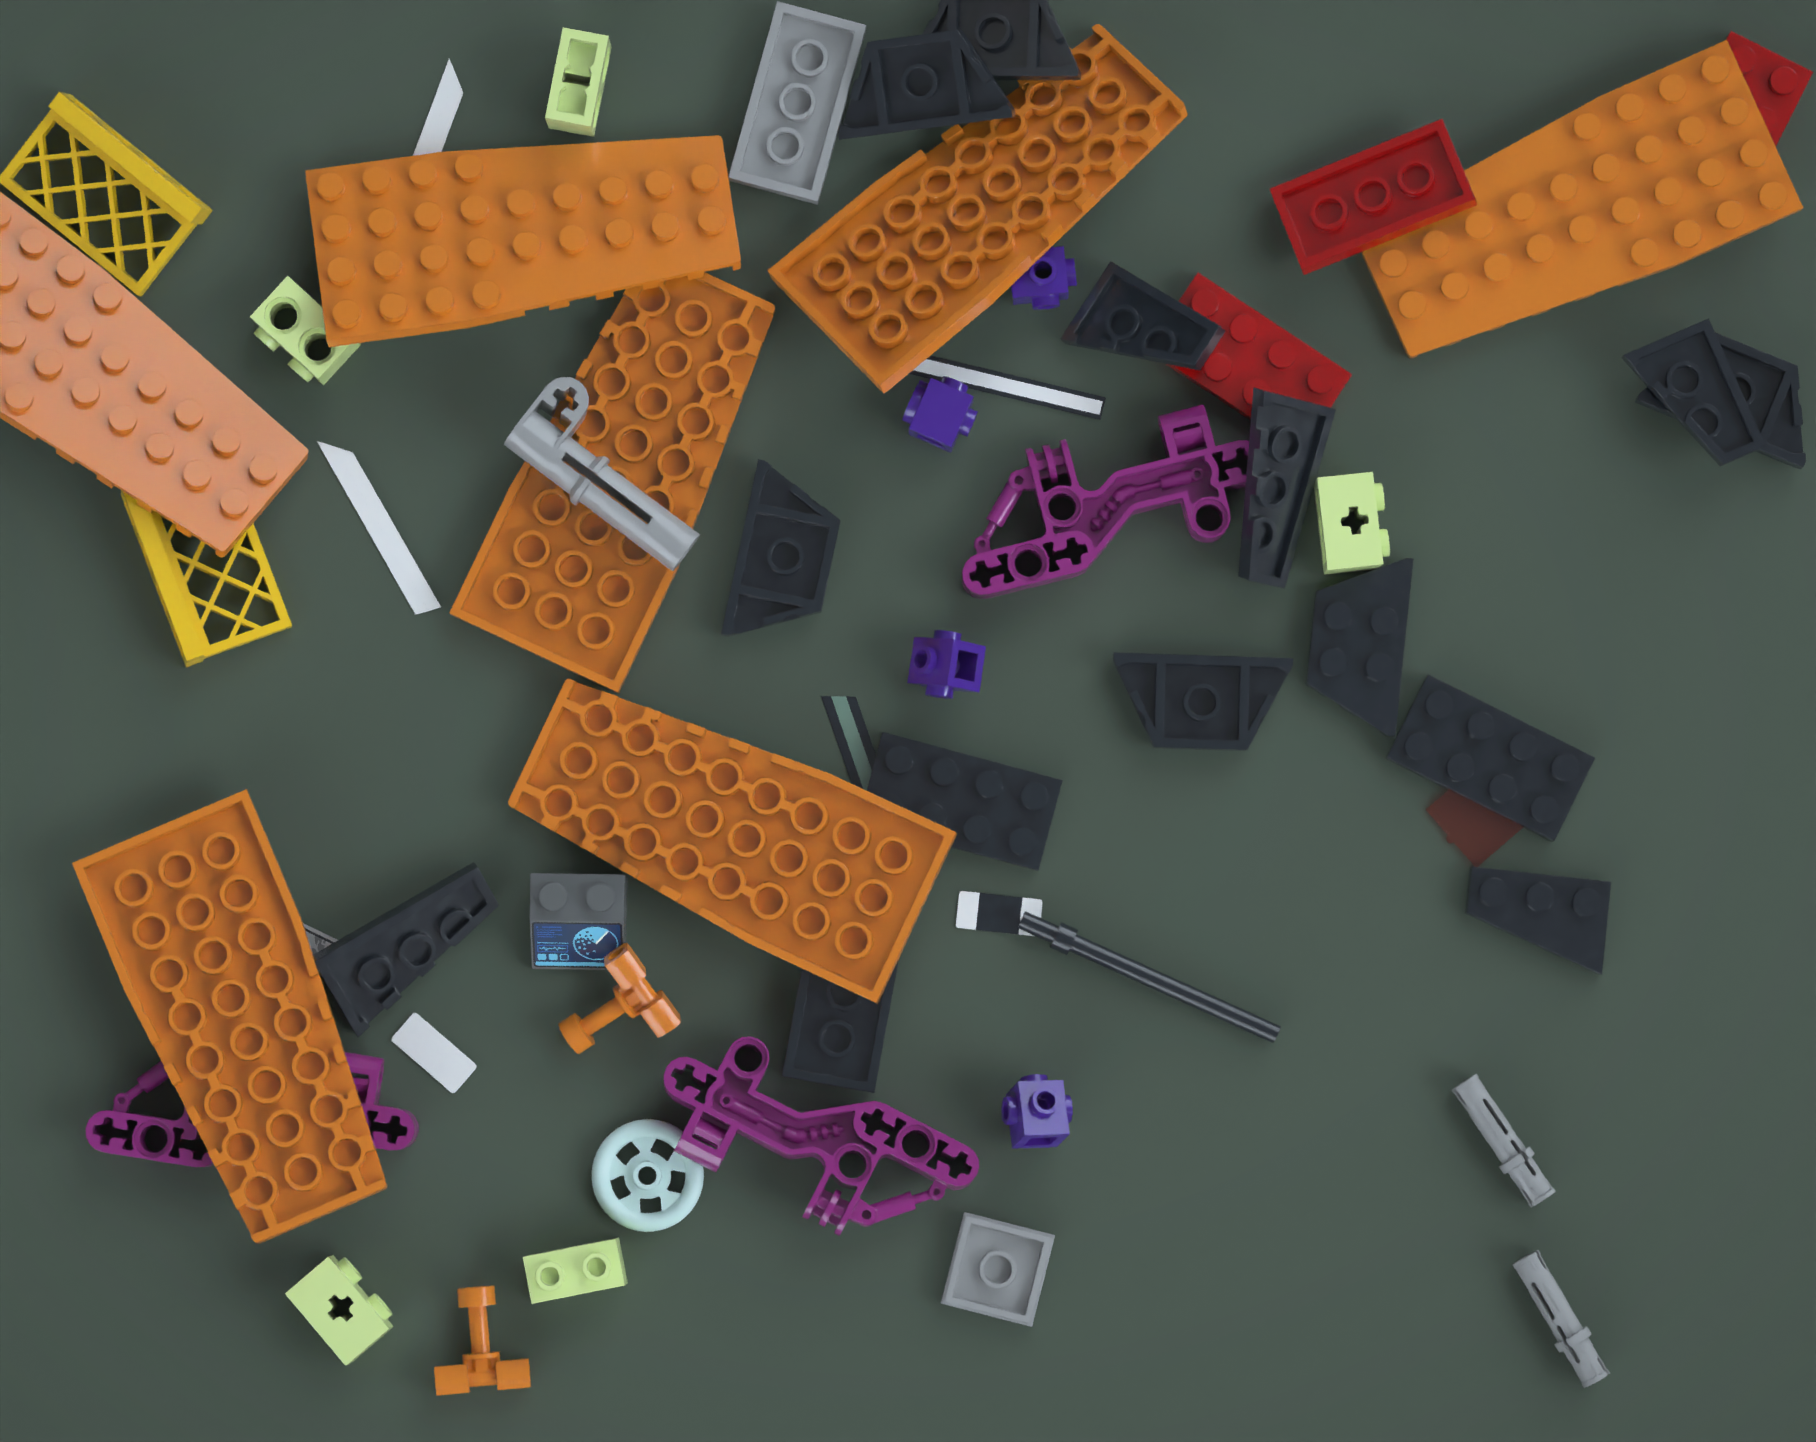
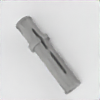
(1503, 1140)
(1554, 1307)

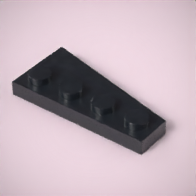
(1281, 473)
(390, 952)

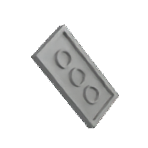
(797, 102)

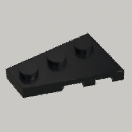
(1141, 322)
(1700, 390)
(1547, 910)

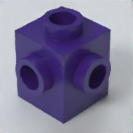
(1046, 292)
(946, 664)
(1037, 1112)

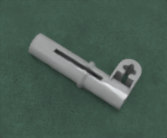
(547, 449)

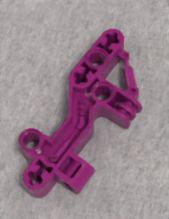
(1184, 477)
(367, 1089)
(826, 1134)

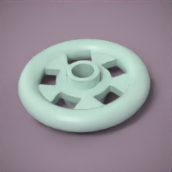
(627, 1210)

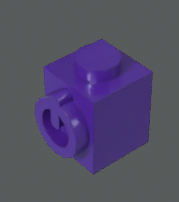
(940, 412)

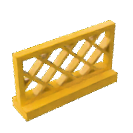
(129, 163)
(178, 601)

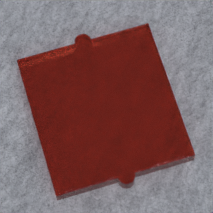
(1471, 826)

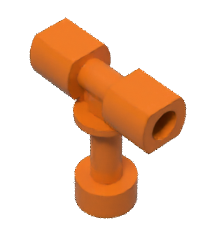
(632, 996)
(480, 1365)

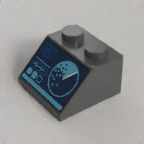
(576, 919)

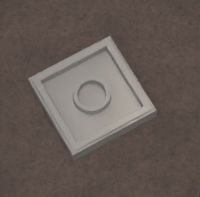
(997, 1269)

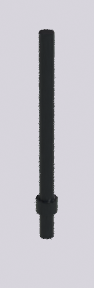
(1065, 939)

